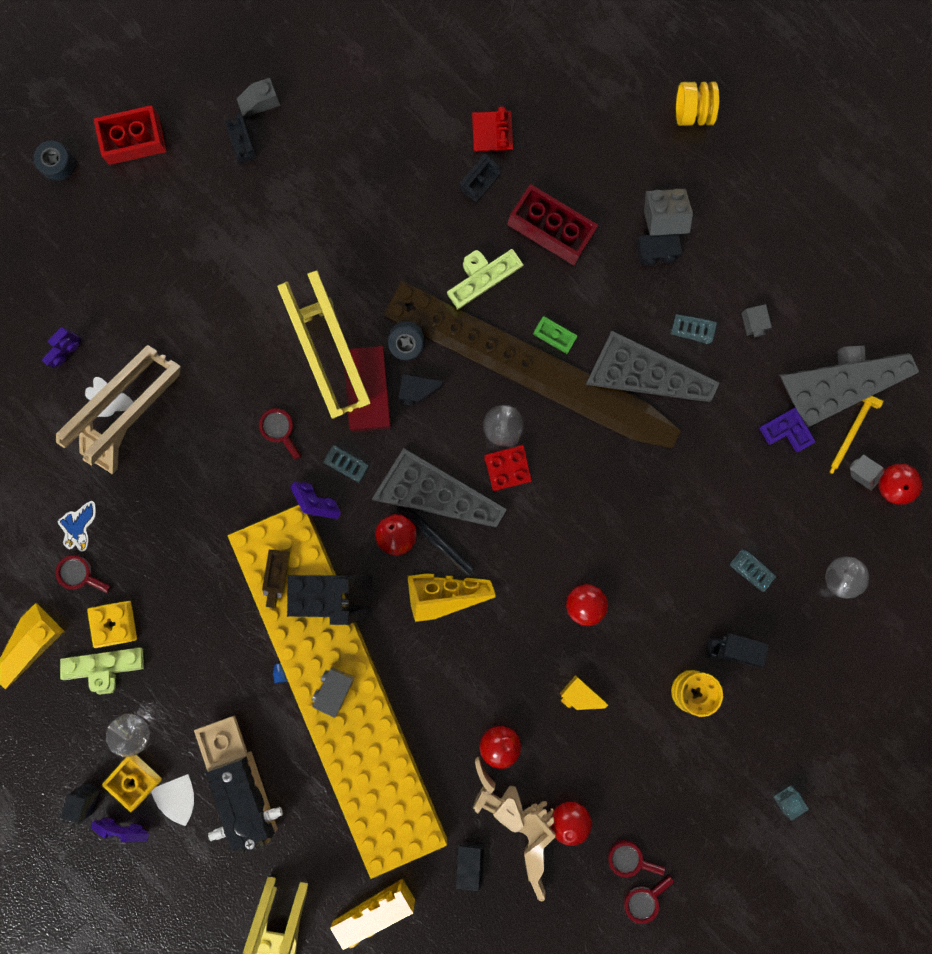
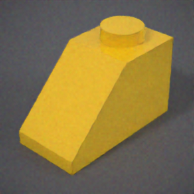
(581, 696)

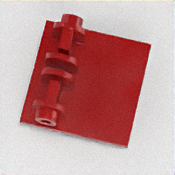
(492, 130)
(507, 468)

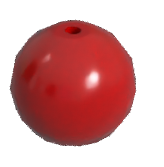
(900, 484)
(395, 534)
(587, 605)
(500, 747)
(571, 823)

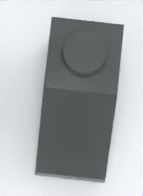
(258, 98)

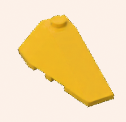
(437, 597)
(29, 640)

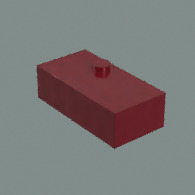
(552, 224)
(372, 370)

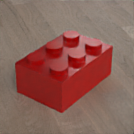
(130, 135)

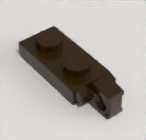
(275, 576)

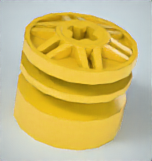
(697, 103)
(708, 695)

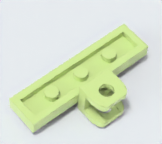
(482, 275)
(101, 668)

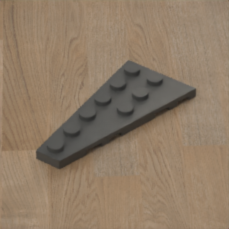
(638, 369)
(834, 388)
(428, 489)

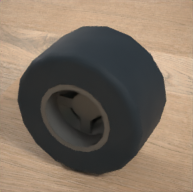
(50, 153)
(403, 347)

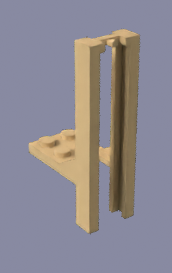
(104, 447)

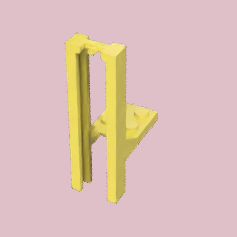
(299, 317)
(267, 942)

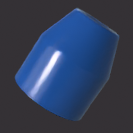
(279, 674)

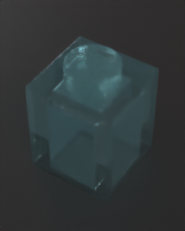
(791, 803)

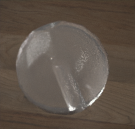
(503, 425)
(847, 577)
(127, 735)

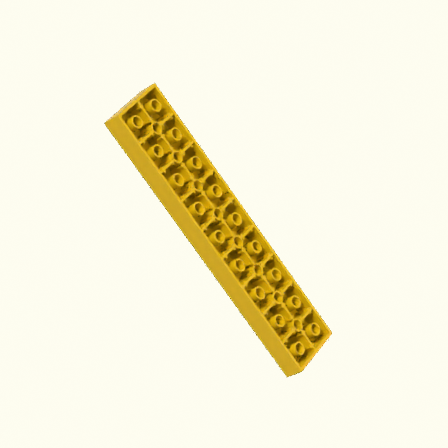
(364, 742)

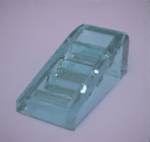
(694, 321)
(330, 455)
(742, 563)

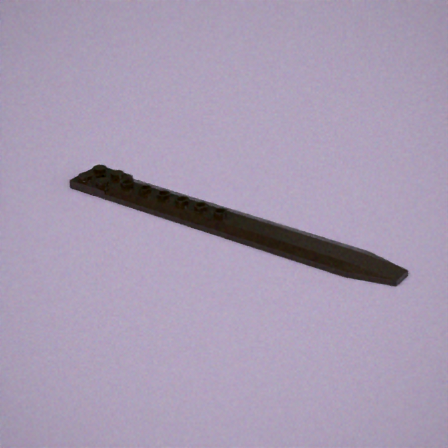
(531, 367)

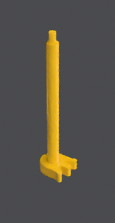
(868, 402)

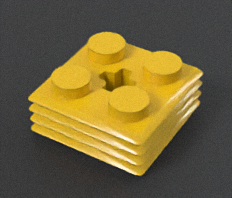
(99, 621)
(119, 782)

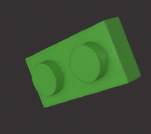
(555, 335)

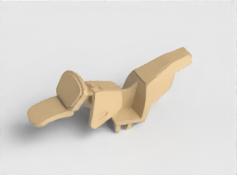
(532, 822)

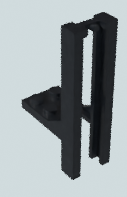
(315, 597)

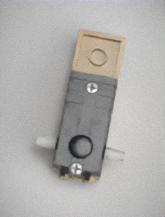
(236, 787)

